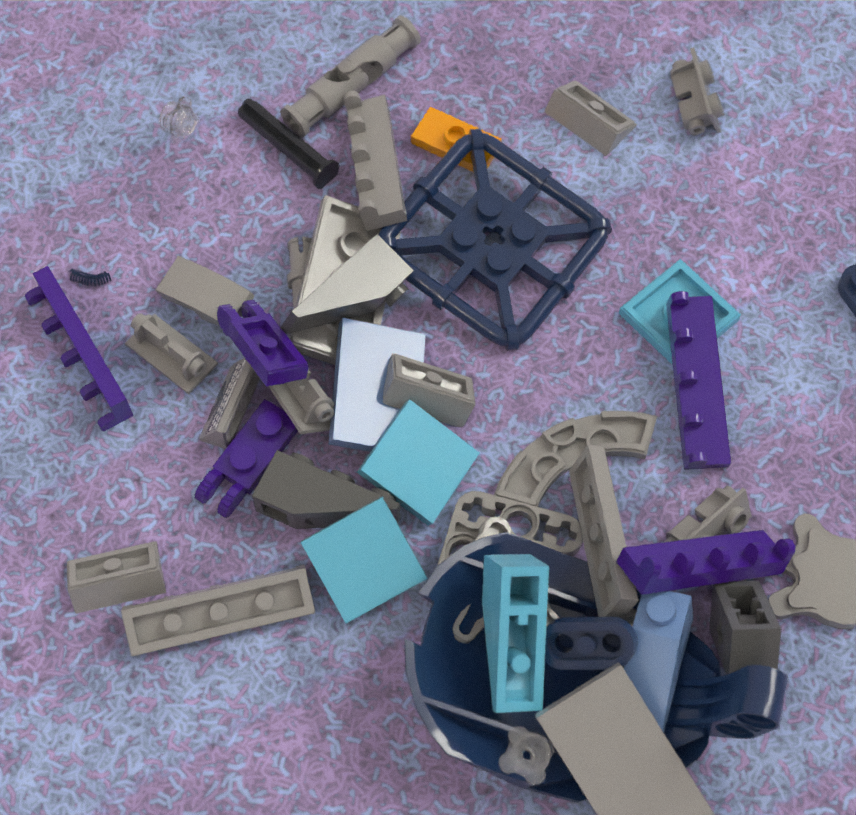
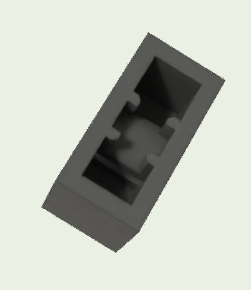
(744, 626)

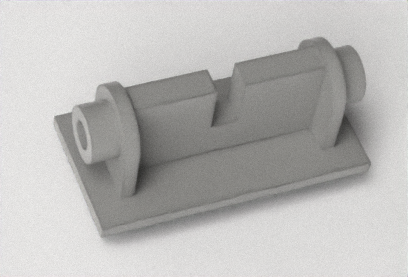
(703, 107)
(169, 352)
(305, 404)
(721, 513)

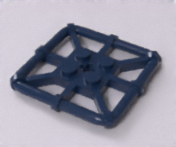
(497, 264)

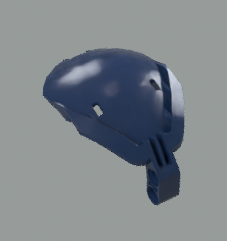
(453, 678)

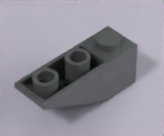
(310, 497)

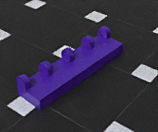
(82, 350)
(698, 382)
(704, 561)

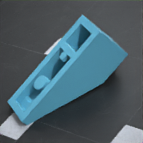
(515, 630)

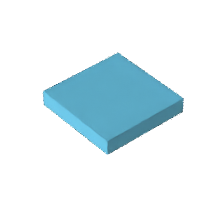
(648, 309)
(418, 462)
(364, 559)

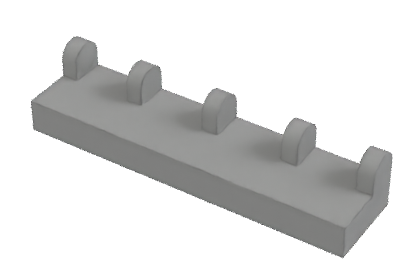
(375, 161)
(602, 534)
(217, 610)

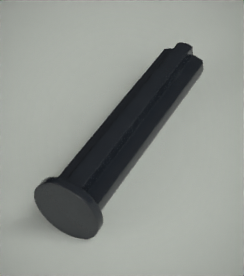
(289, 143)

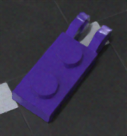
(263, 343)
(248, 456)

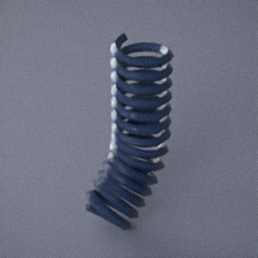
(89, 276)

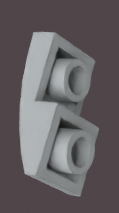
(201, 289)

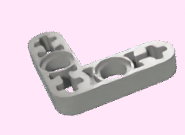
(464, 531)

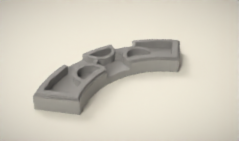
(560, 446)

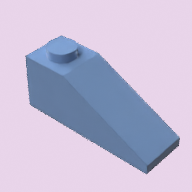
(662, 635)

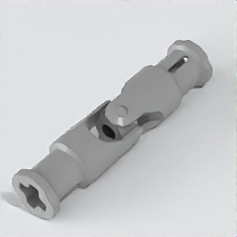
(328, 92)

